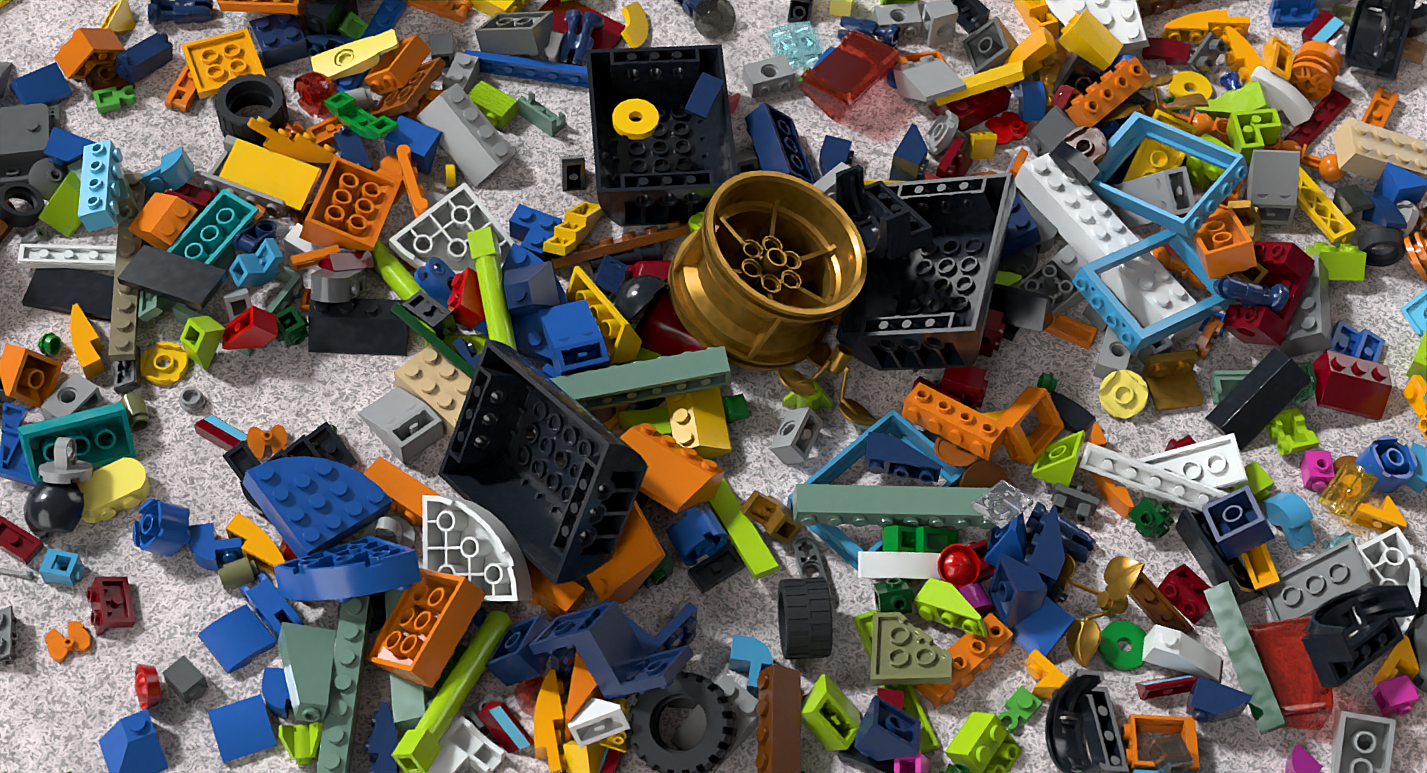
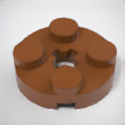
(1210, 331)

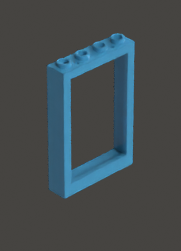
(1131, 135)
(1117, 316)
(903, 430)

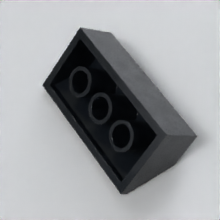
(1081, 74)
(357, 327)

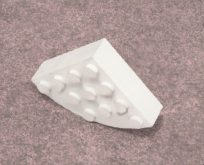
(1118, 16)
(444, 230)
(475, 545)
(1391, 563)

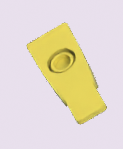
(354, 56)

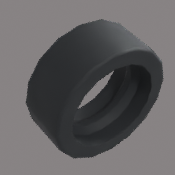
(25, 192)
(1382, 236)

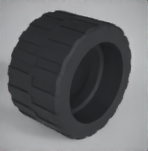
(248, 91)
(805, 618)

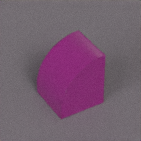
(977, 598)
(1301, 762)

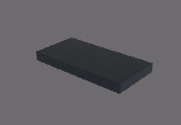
(173, 277)
(62, 287)

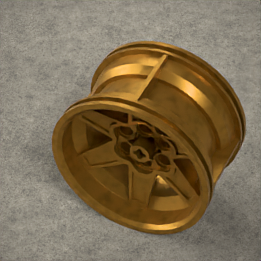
(751, 289)

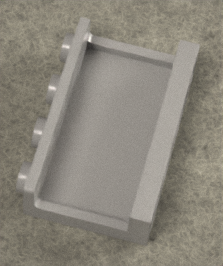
(212, 182)

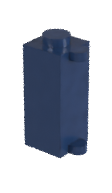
(144, 57)
(351, 147)

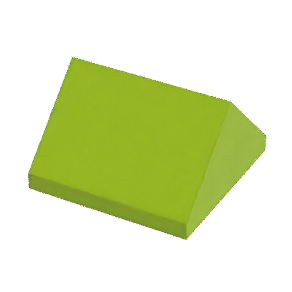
(63, 206)
(1059, 460)

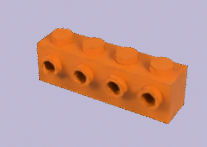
(1109, 93)
(953, 421)
(969, 657)

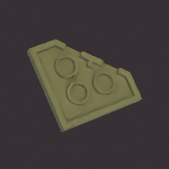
(906, 654)

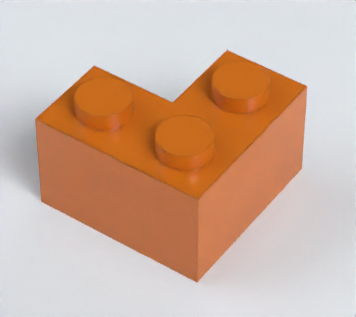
(86, 50)

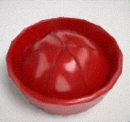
(959, 565)
(147, 686)

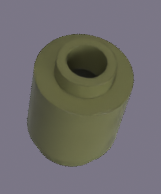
(136, 411)
(238, 573)

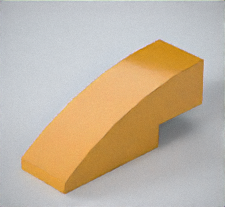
(1036, 15)
(1032, 51)
(1278, 57)
(85, 343)
(256, 543)
(1260, 567)

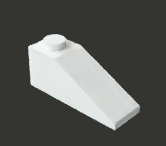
(1181, 653)

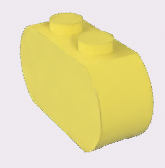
(113, 489)

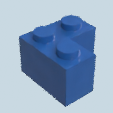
(533, 229)

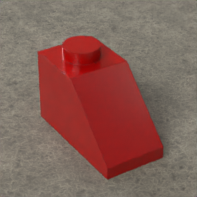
(250, 330)

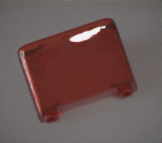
(848, 73)
(1292, 673)

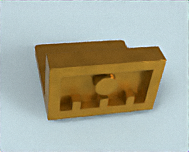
(1172, 380)

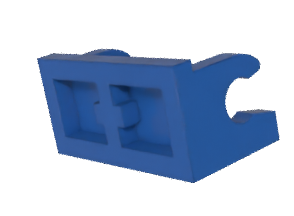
(1292, 13)

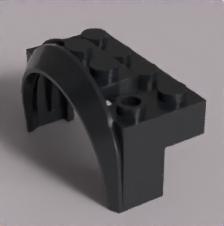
(1366, 34)
(900, 227)
(1341, 658)
(1094, 711)

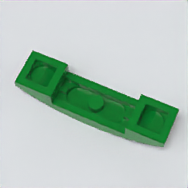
(359, 121)

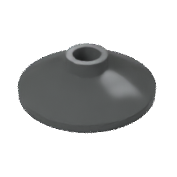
(41, 177)

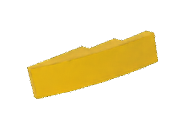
(574, 229)

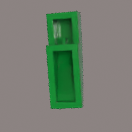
(917, 539)

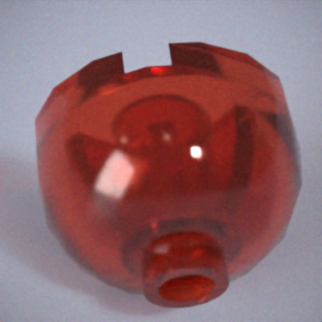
(313, 90)

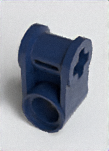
(253, 236)

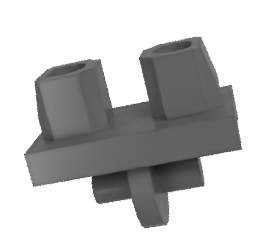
(1205, 56)
(1075, 498)

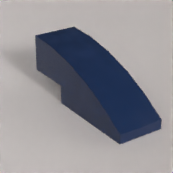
(1384, 212)

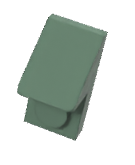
(152, 306)

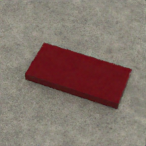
(605, 38)

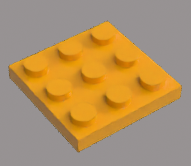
(219, 59)

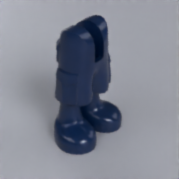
(180, 11)
(870, 28)
(574, 46)
(1252, 294)
(1075, 541)

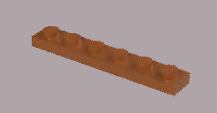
(628, 241)

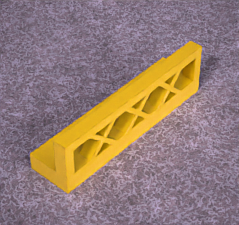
(1323, 210)

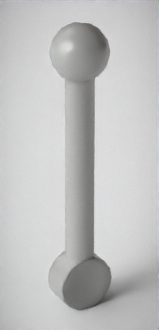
(25, 574)

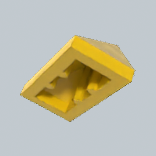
(119, 18)

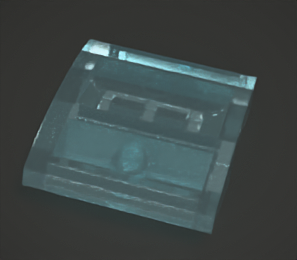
(795, 41)

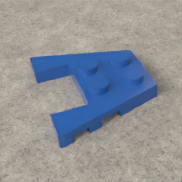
(12, 459)

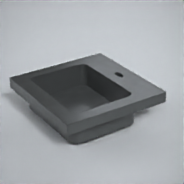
(24, 139)

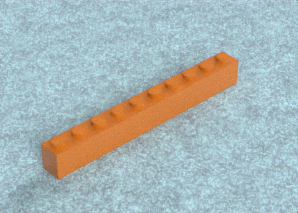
(408, 501)

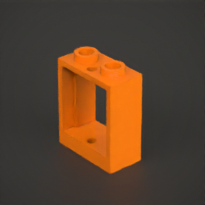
(397, 65)
(1024, 449)
(1158, 724)

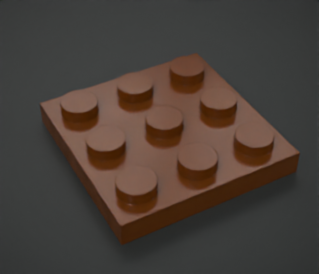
(407, 97)

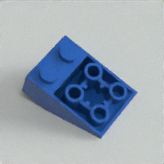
(573, 338)

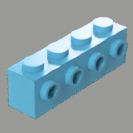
(100, 185)

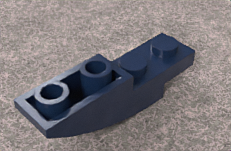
(382, 742)

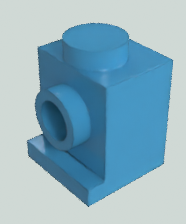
(57, 562)

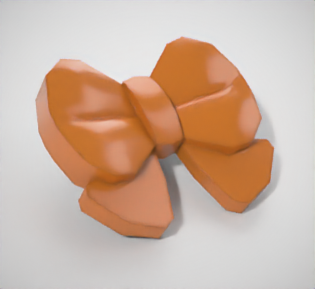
(259, 439)
(77, 640)

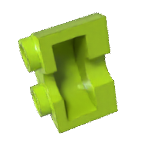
(1291, 433)

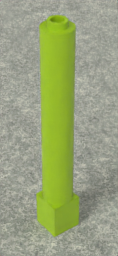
(487, 259)
(396, 275)
(421, 746)

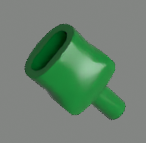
(735, 408)

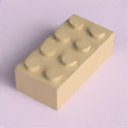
(1368, 148)
(436, 383)

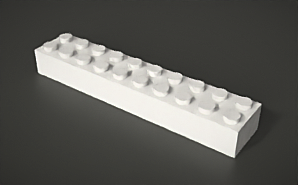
(1097, 232)

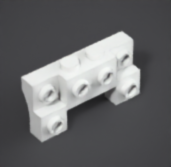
(466, 747)

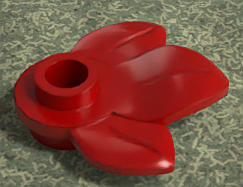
(1007, 127)

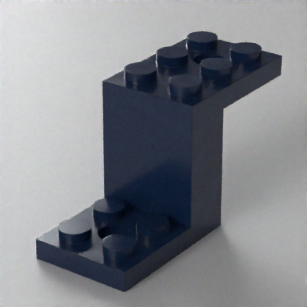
(676, 633)
(612, 651)

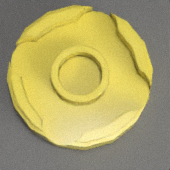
(1123, 394)

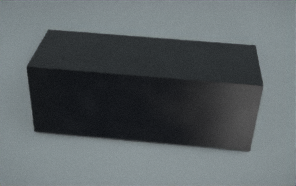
(1022, 307)
(1259, 398)
(1199, 539)

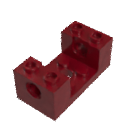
(1286, 266)
(969, 382)

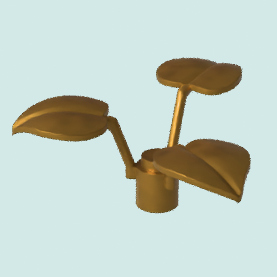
(1128, 109)
(836, 363)
(1120, 577)

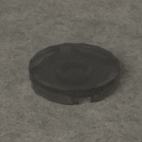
(714, 18)

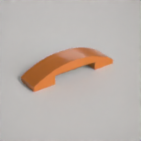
(1116, 497)

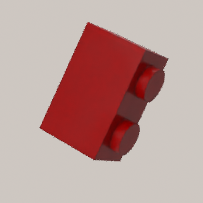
(466, 299)

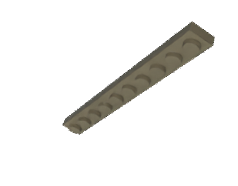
(126, 299)

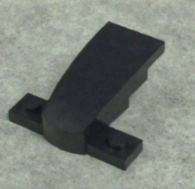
(319, 444)

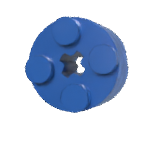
(1388, 462)
(162, 527)
(697, 535)

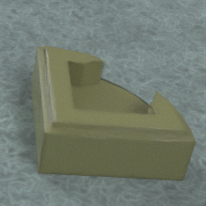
(1344, 13)

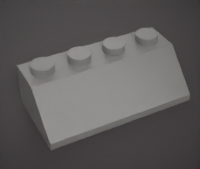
(467, 135)

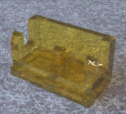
(1347, 490)

